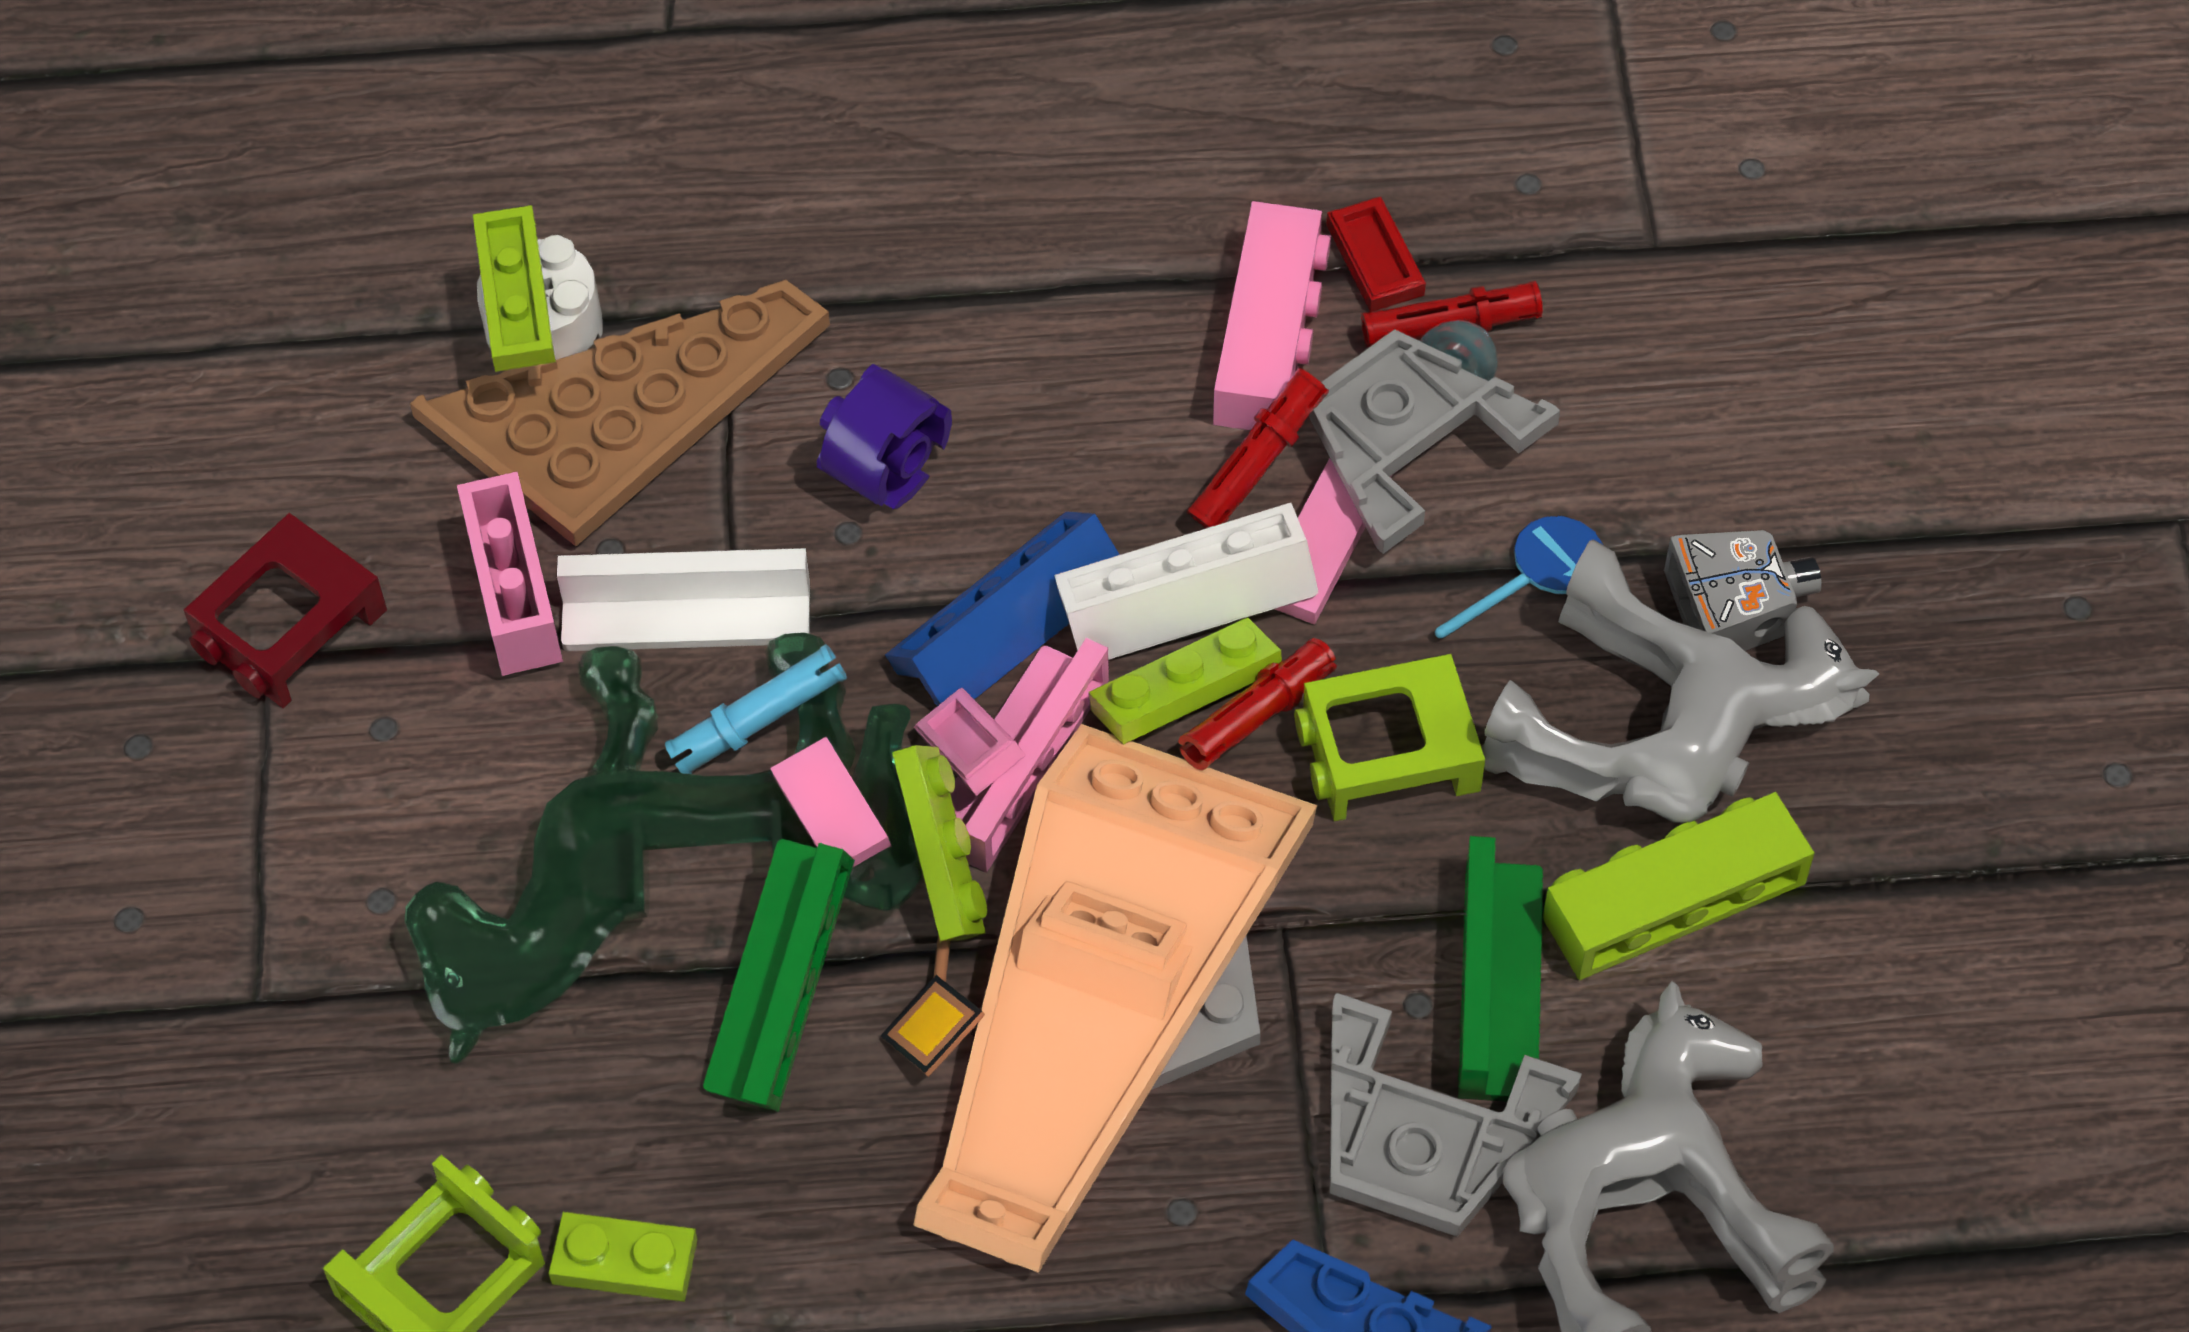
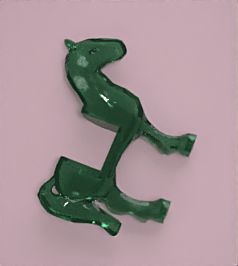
(598, 841)

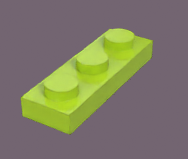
(513, 288)
(1183, 680)
(941, 842)

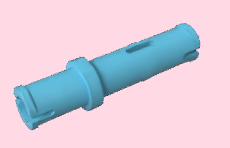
(734, 723)

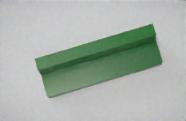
(1498, 972)
(778, 973)

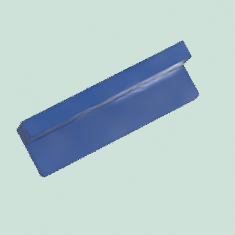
(1003, 613)

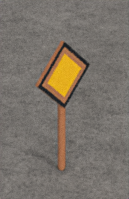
(933, 1020)

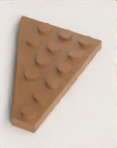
(624, 411)

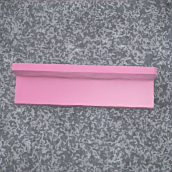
(1041, 719)

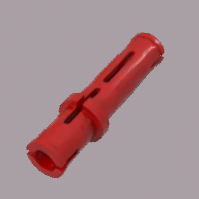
(1478, 307)
(1266, 440)
(1276, 690)

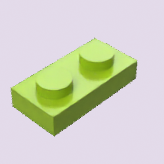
(623, 1256)

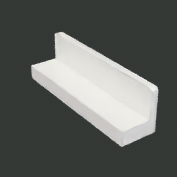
(1190, 583)
(683, 598)

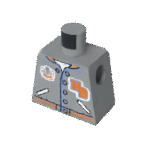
(1737, 584)

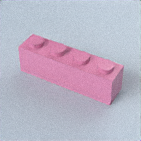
(1269, 310)

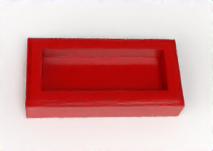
(1375, 254)

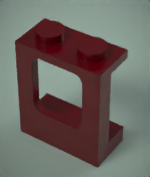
(315, 563)

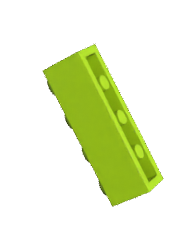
(1676, 884)

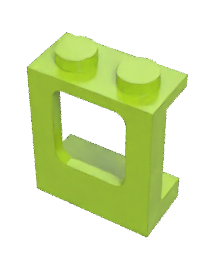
(1443, 717)
(389, 1304)

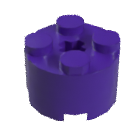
(882, 437)

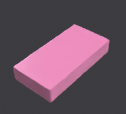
(970, 741)
(830, 802)

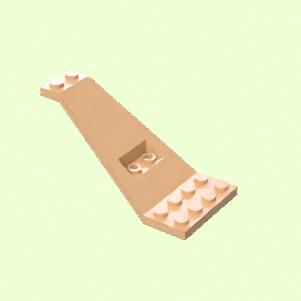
(1107, 950)

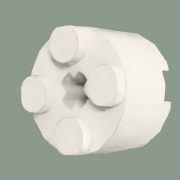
(570, 297)

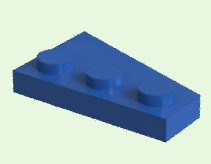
(1324, 1294)

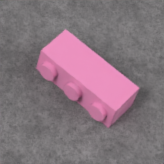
(509, 573)

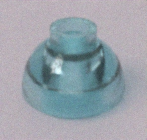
(1466, 343)

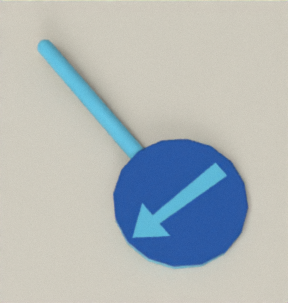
(1545, 557)

